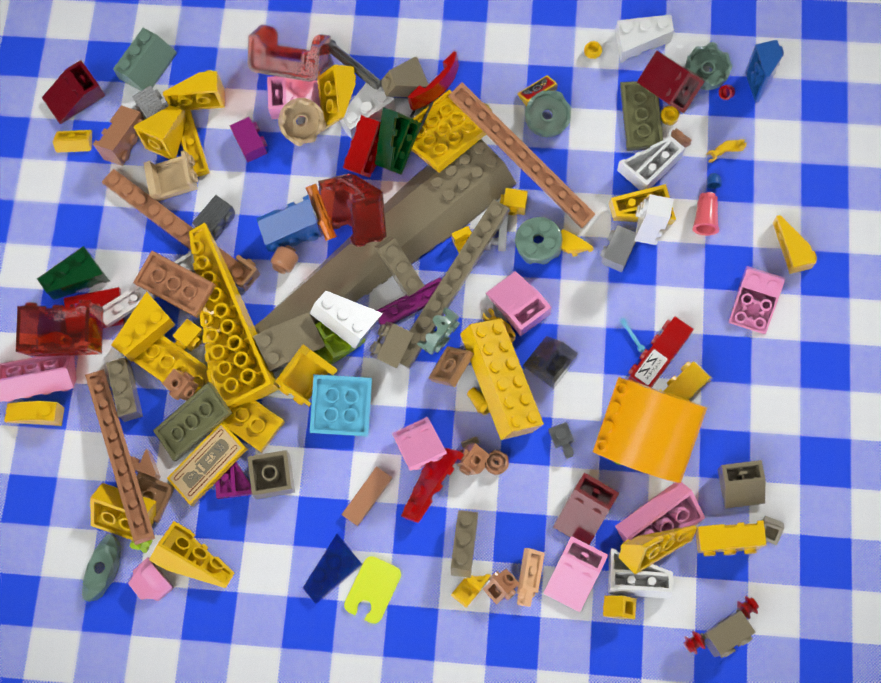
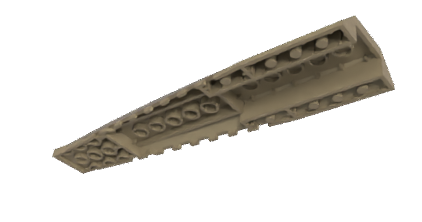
(417, 217)

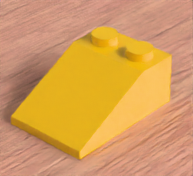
(197, 92)
(335, 92)

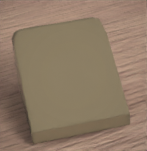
(773, 530)

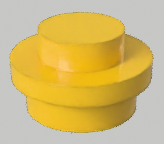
(592, 50)

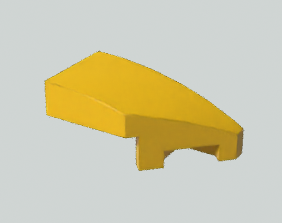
(574, 244)
(469, 589)

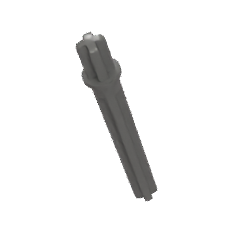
(359, 70)

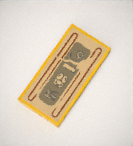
(207, 464)

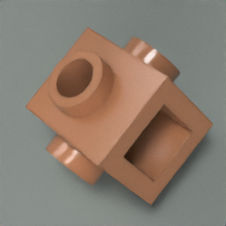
(180, 385)
(473, 460)
(501, 586)

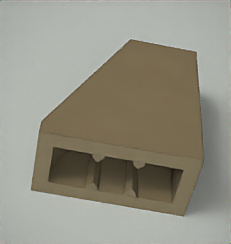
(404, 79)

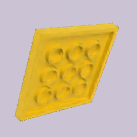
(445, 133)

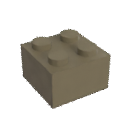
(271, 474)

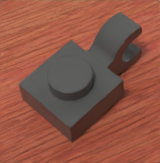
(561, 438)

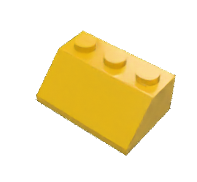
(109, 513)

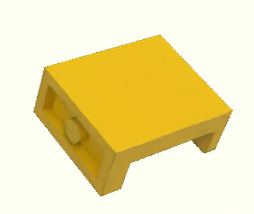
(299, 373)

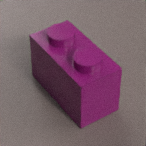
(248, 139)

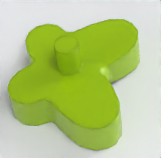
(144, 547)

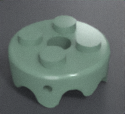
(713, 57)
(554, 102)
(542, 252)
(440, 338)

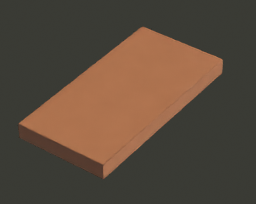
(174, 284)

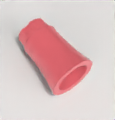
(706, 215)

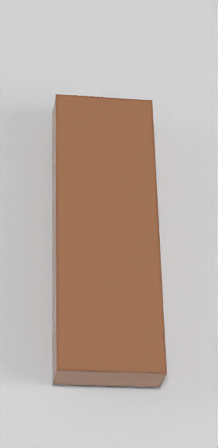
(367, 496)

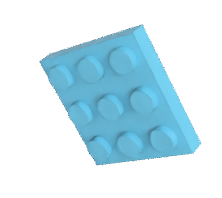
(341, 405)

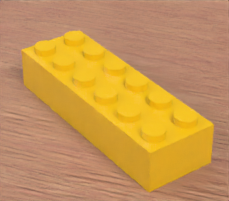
(501, 379)

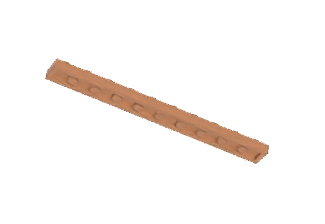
(521, 155)
(165, 218)
(120, 457)

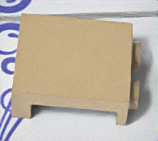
(171, 177)

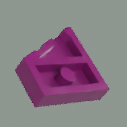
(233, 483)

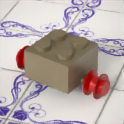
(726, 634)

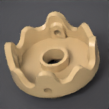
(305, 132)

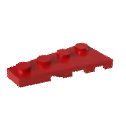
(429, 484)

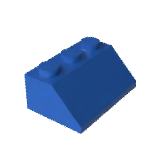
(763, 67)

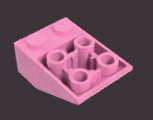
(285, 89)
(756, 300)
(519, 303)
(419, 444)
(575, 574)

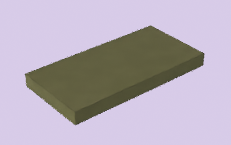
(640, 116)
(192, 421)

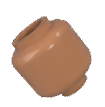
(284, 259)

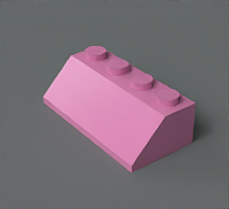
(36, 376)
(669, 510)

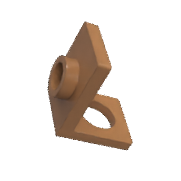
(254, 274)

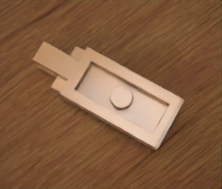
(529, 576)

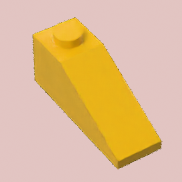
(794, 247)
(35, 413)

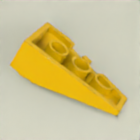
(652, 547)
(184, 555)

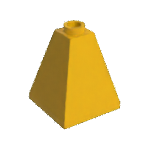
(163, 131)

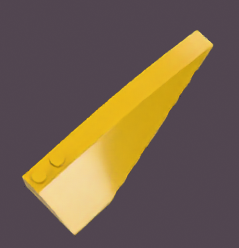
(231, 351)

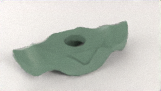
(96, 584)

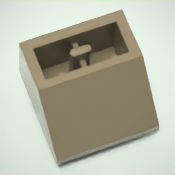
(390, 344)
(742, 484)

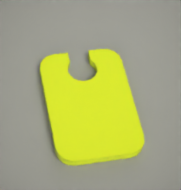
(373, 584)

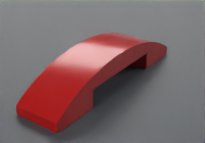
(423, 96)

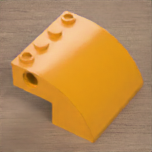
(649, 430)

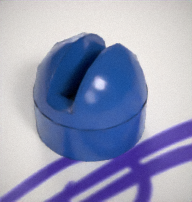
(713, 181)

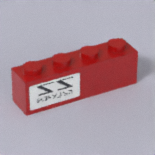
(661, 353)

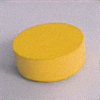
(669, 115)

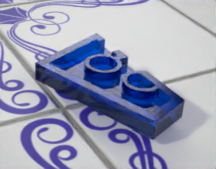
(331, 570)

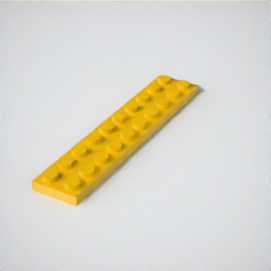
(248, 421)

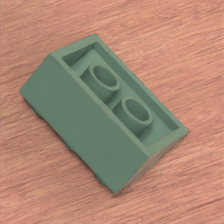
(144, 60)

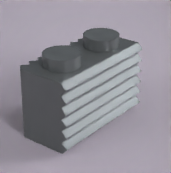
(215, 215)

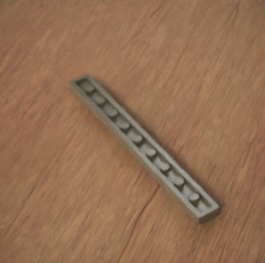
(455, 277)

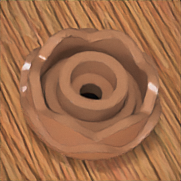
(681, 138)
(502, 465)

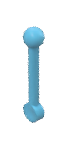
(641, 348)

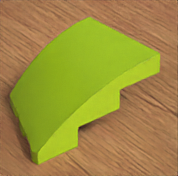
(335, 347)

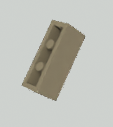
(399, 266)
(124, 389)
(464, 544)

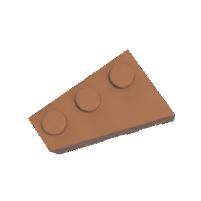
(120, 136)

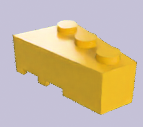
(625, 206)
(143, 328)
(688, 382)
(730, 538)

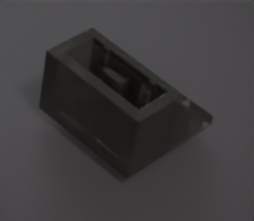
(551, 361)

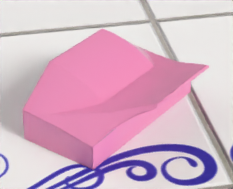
(149, 581)

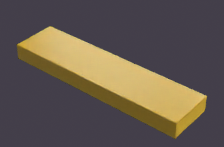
(192, 145)

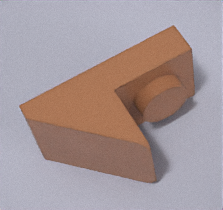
(147, 465)

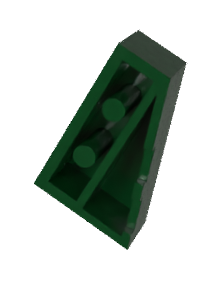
(395, 140)
(72, 274)

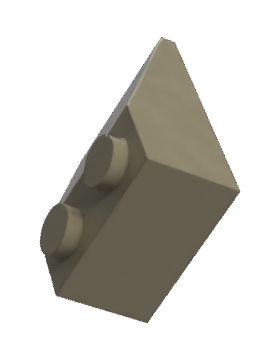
(284, 340)

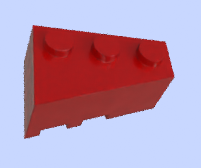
(363, 147)

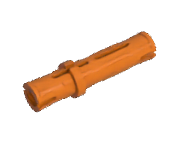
(321, 213)

